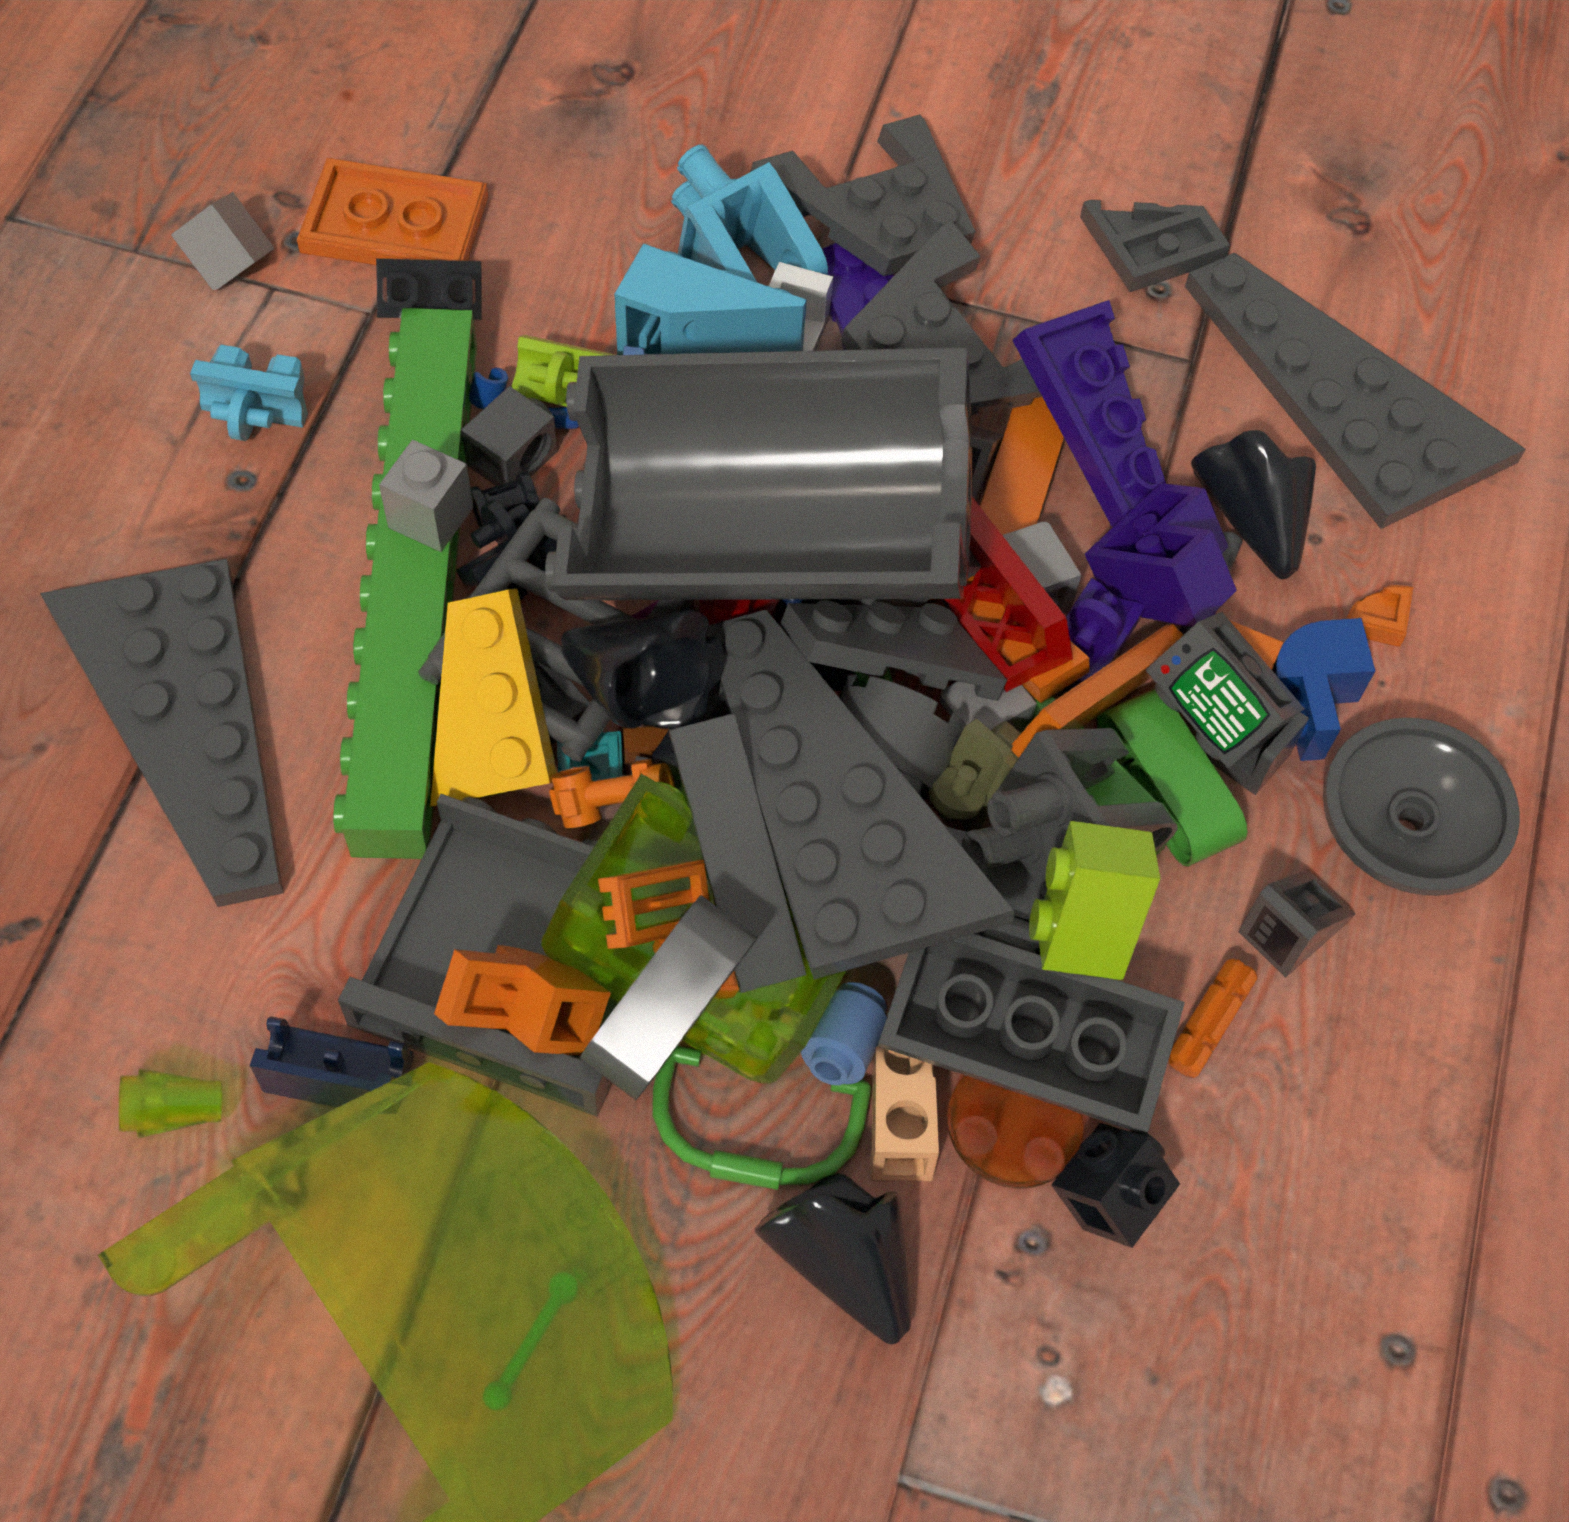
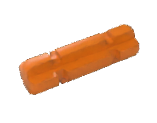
(1212, 1017)

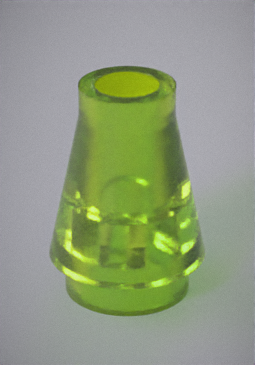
(166, 1102)

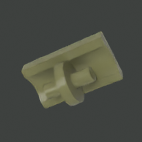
(975, 773)

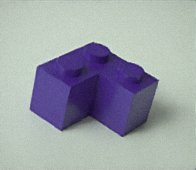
(1167, 556)

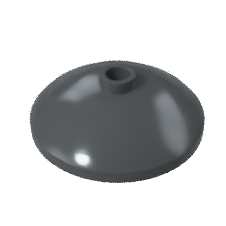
(1439, 783)

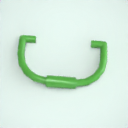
(746, 1168)

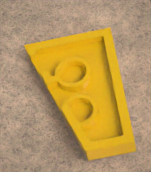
(489, 703)

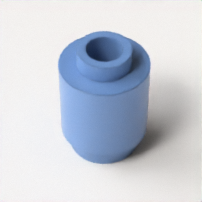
(846, 1035)

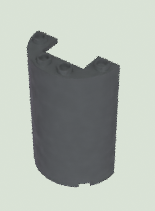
(770, 476)

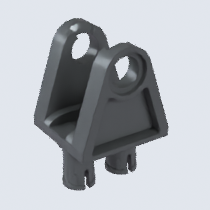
(1048, 792)

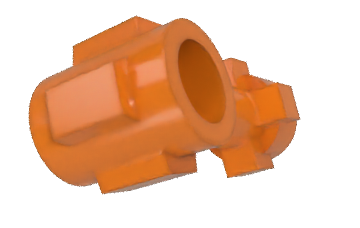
(580, 798)

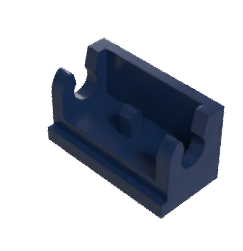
(325, 1066)

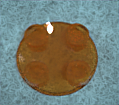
(1011, 1135)

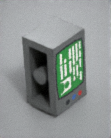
(1223, 690)

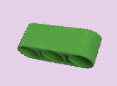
(1179, 775)

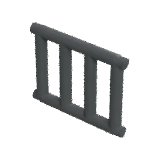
(514, 568)

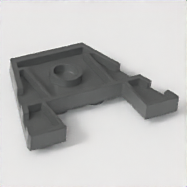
(886, 213)
(917, 314)

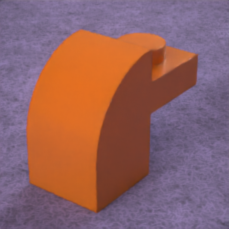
(527, 995)

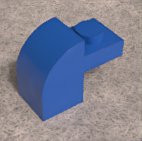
(1321, 668)

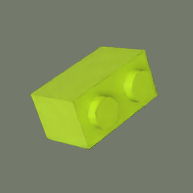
(1095, 900)

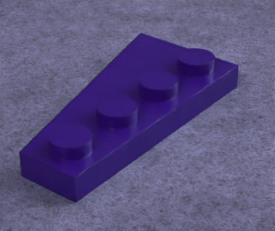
(1090, 401)

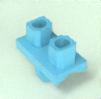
(250, 396)

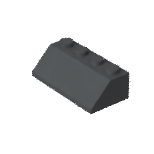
(1035, 1030)

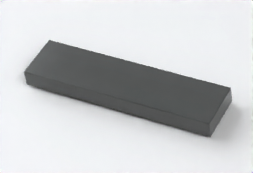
(737, 847)

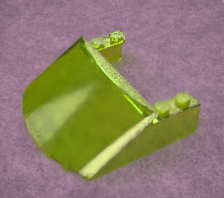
(463, 1274)

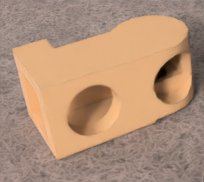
(903, 1118)

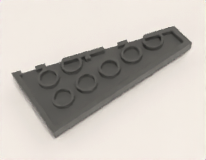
(1365, 414)
(179, 693)
(849, 833)

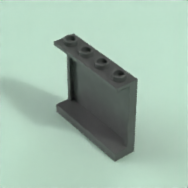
(474, 889)

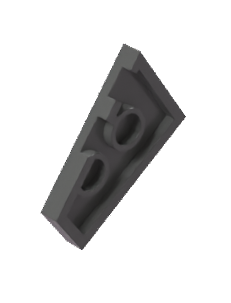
(881, 636)

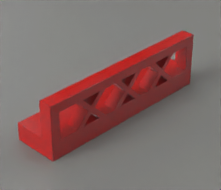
(1024, 601)

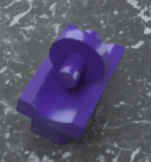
(1101, 625)

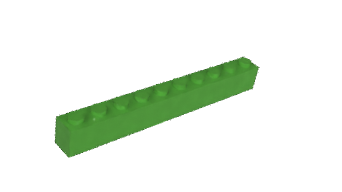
(405, 602)

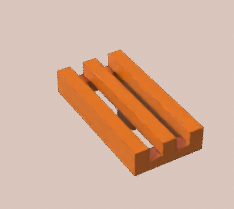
(625, 908)

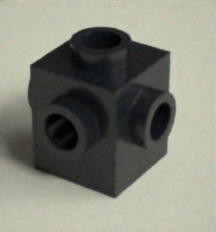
(1116, 1183)

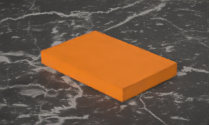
(390, 213)

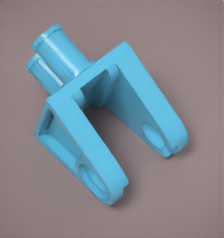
(740, 212)

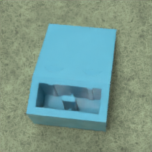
(693, 308)

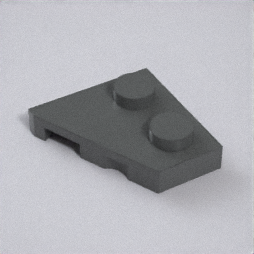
(1154, 240)

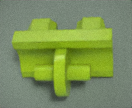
(547, 368)

